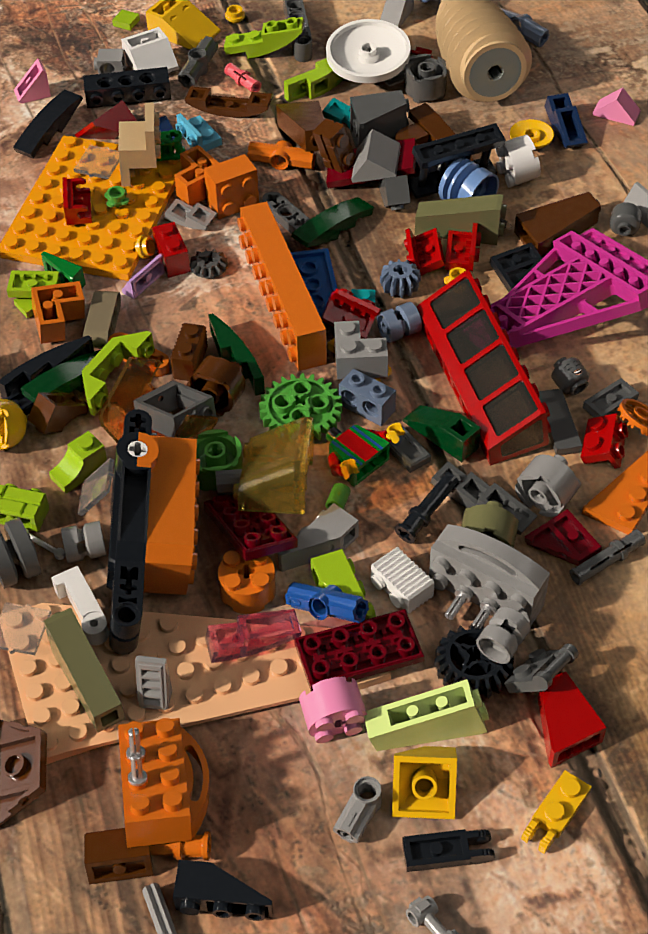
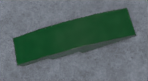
(329, 223)
(234, 350)
(59, 379)

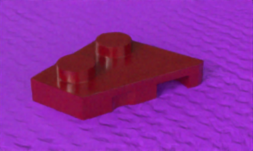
(564, 539)

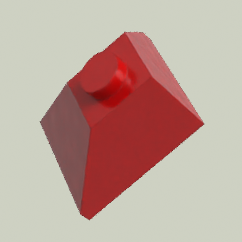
(107, 124)

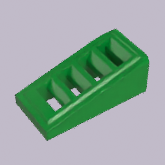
(68, 271)

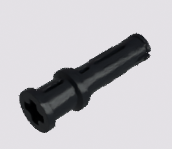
(420, 515)

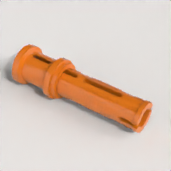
(198, 847)

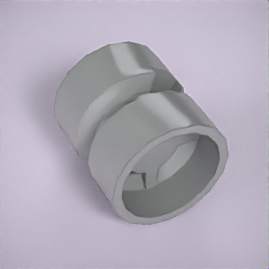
(93, 546)
(503, 635)

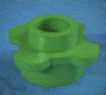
(116, 196)

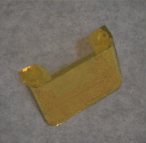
(277, 469)

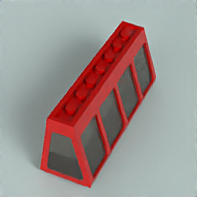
(484, 369)

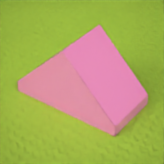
(33, 84)
(618, 107)

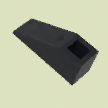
(212, 890)

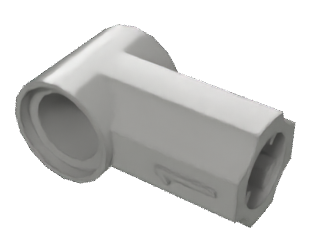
(359, 811)

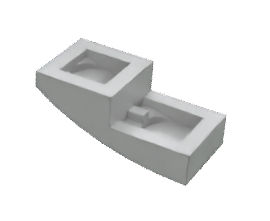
(192, 217)

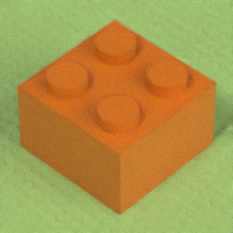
(231, 185)

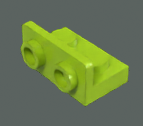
(22, 282)

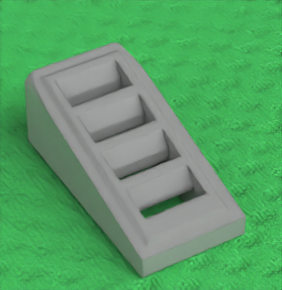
(153, 687)

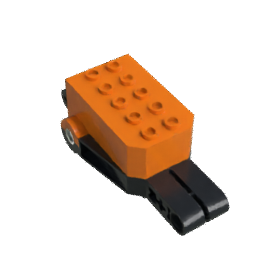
(150, 523)

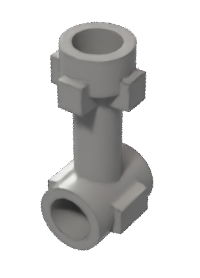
(423, 911)

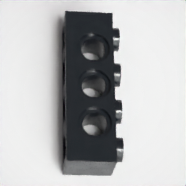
(129, 86)

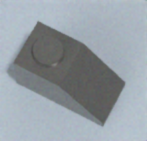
(394, 192)

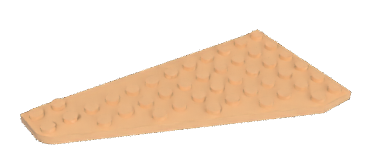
(199, 688)

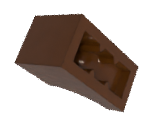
(55, 410)

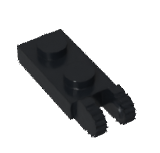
(445, 849)

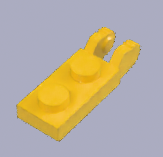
(557, 809)

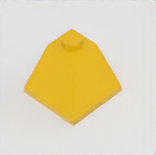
(425, 783)

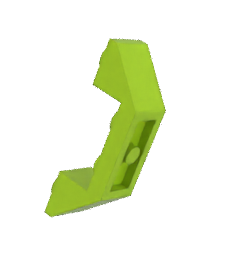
(108, 358)

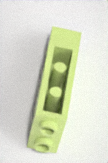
(428, 717)

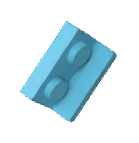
(198, 132)

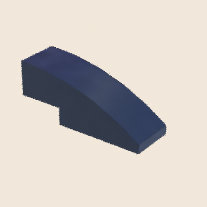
(565, 120)

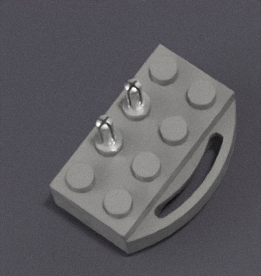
(486, 574)

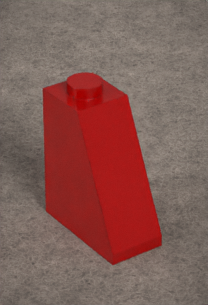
(567, 721)

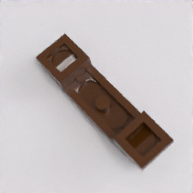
(203, 100)

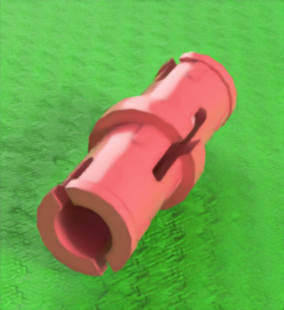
(249, 82)

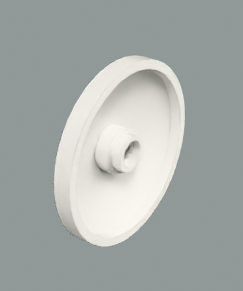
(368, 51)

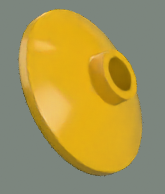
(538, 131)

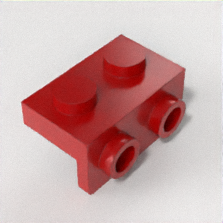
(462, 249)
(424, 250)
(346, 307)
(604, 440)

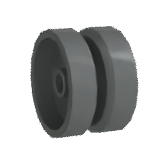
(18, 551)

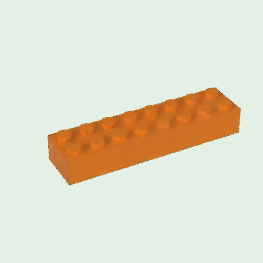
(283, 287)

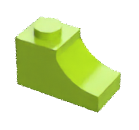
(80, 461)

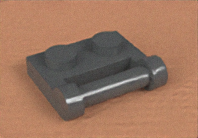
(540, 669)

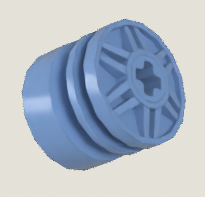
(467, 179)

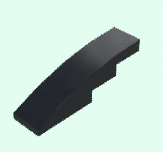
(47, 122)
(38, 365)

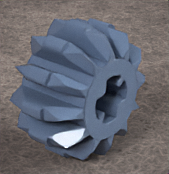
(400, 278)

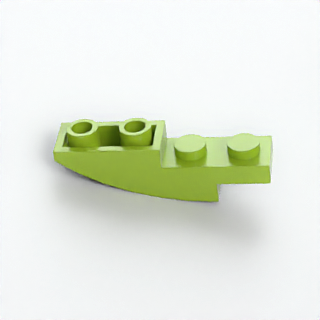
(271, 38)
(312, 83)

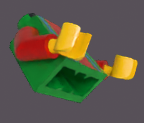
(360, 450)

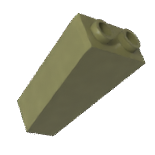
(460, 215)
(83, 670)

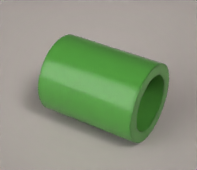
(338, 495)

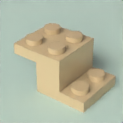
(139, 144)

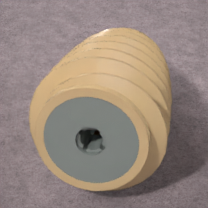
(481, 49)

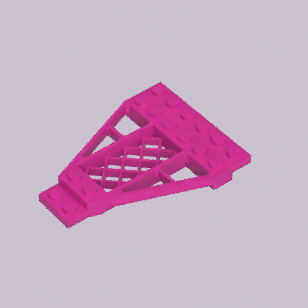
(587, 257)

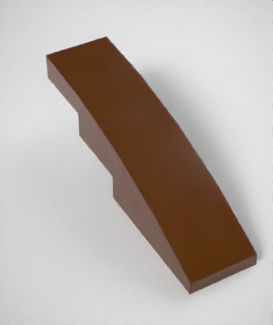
(430, 122)

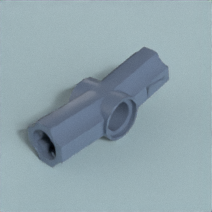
(529, 29)

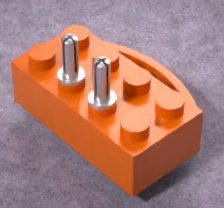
(160, 782)

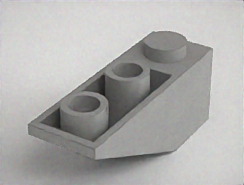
(329, 532)

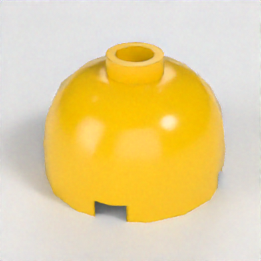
(12, 424)

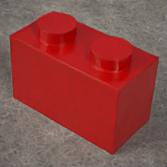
(172, 248)

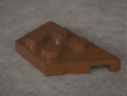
(21, 767)

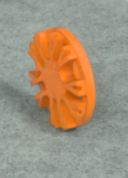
(635, 414)

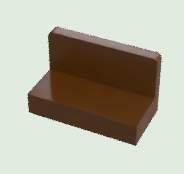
(110, 859)

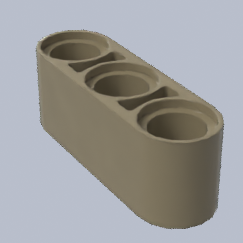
(102, 317)

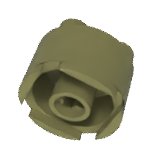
(492, 521)

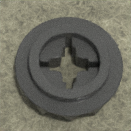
(212, 269)

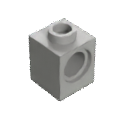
(110, 61)

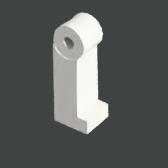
(93, 622)

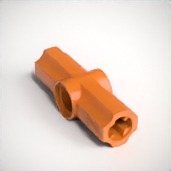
(281, 155)

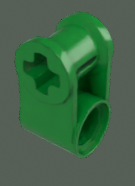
(168, 145)

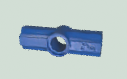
(327, 602)

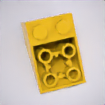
(181, 22)

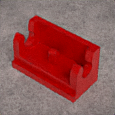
(76, 201)

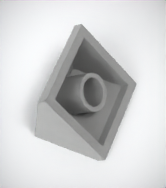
(376, 158)

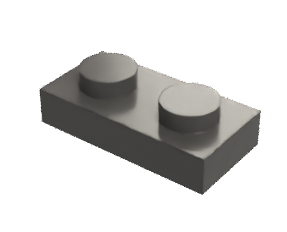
(609, 399)

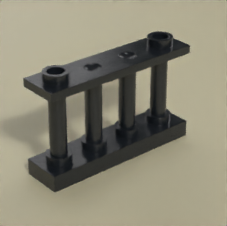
(453, 148)

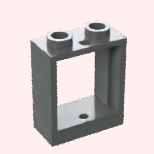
(174, 396)

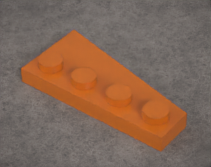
(623, 500)

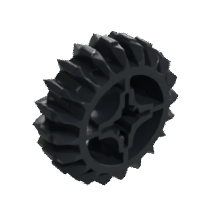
(463, 648)

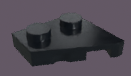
(515, 264)

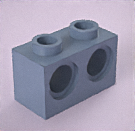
(367, 397)

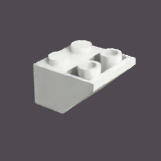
(149, 51)

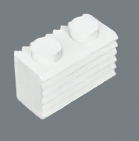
(402, 580)

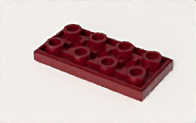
(406, 166)
(250, 532)
(360, 649)

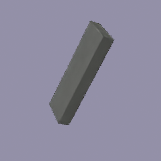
(563, 430)

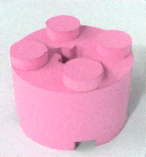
(333, 709)

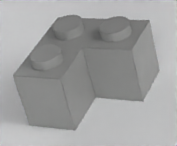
(363, 355)

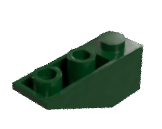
(446, 429)

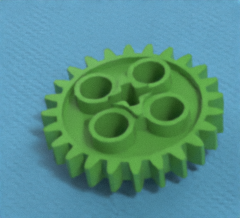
(300, 399)

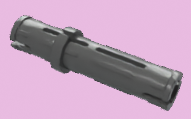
(616, 551)

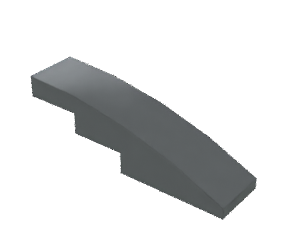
(474, 491)

